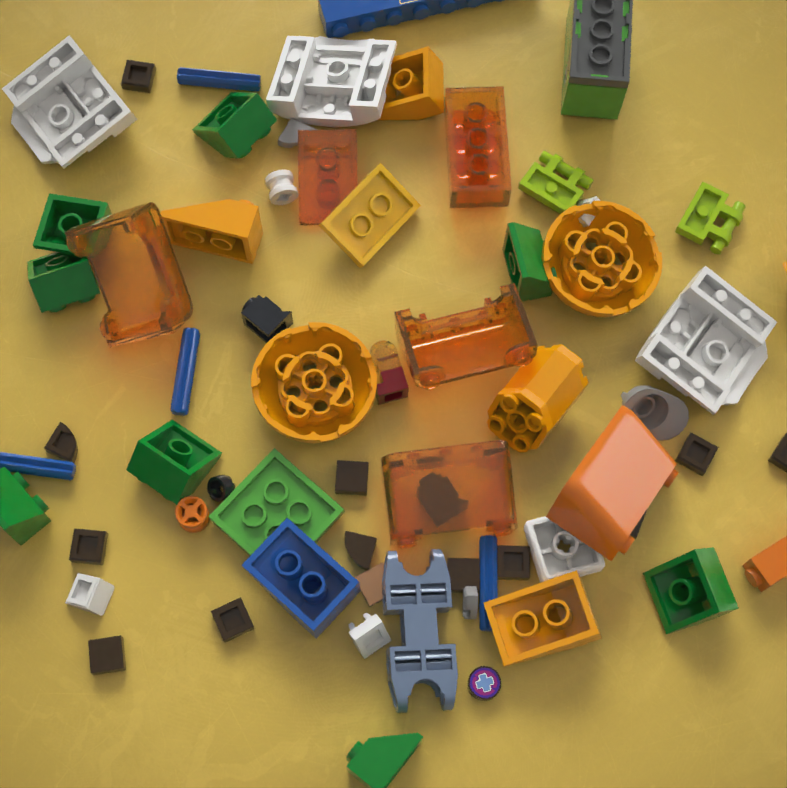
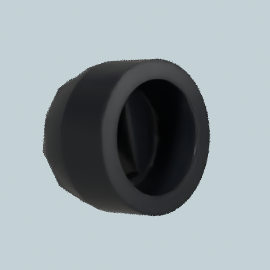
(218, 482)

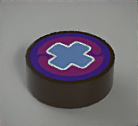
(484, 683)

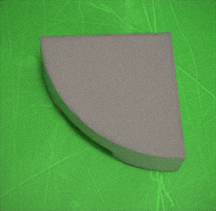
(290, 134)
(470, 602)

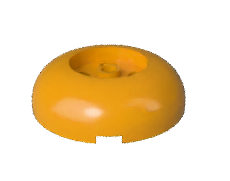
(615, 232)
(335, 355)

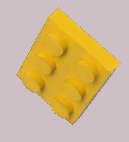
(369, 215)

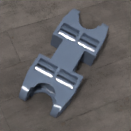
(420, 656)

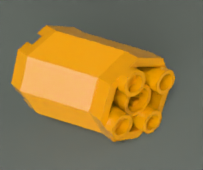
(537, 398)

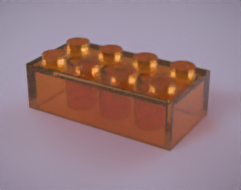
(477, 147)

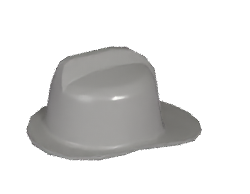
(658, 410)

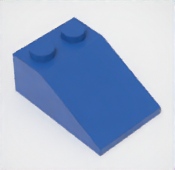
(302, 577)

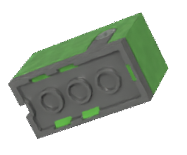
(596, 58)

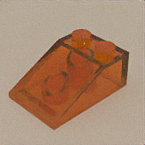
(325, 171)

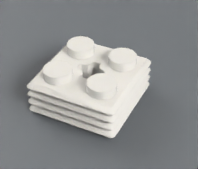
(551, 562)

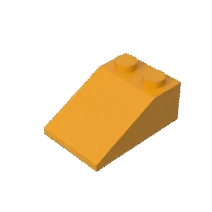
(414, 86)
(217, 228)
(542, 619)

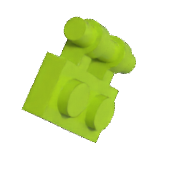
(552, 189)
(703, 211)

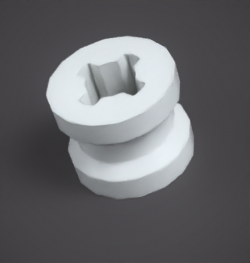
(281, 187)

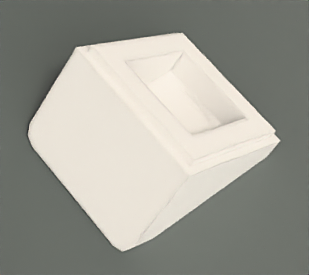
(90, 594)

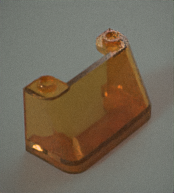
(134, 273)
(466, 341)
(448, 491)

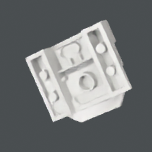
(331, 80)
(65, 105)
(708, 342)

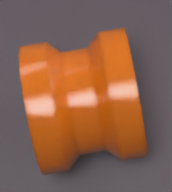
(189, 508)

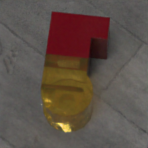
(390, 372)

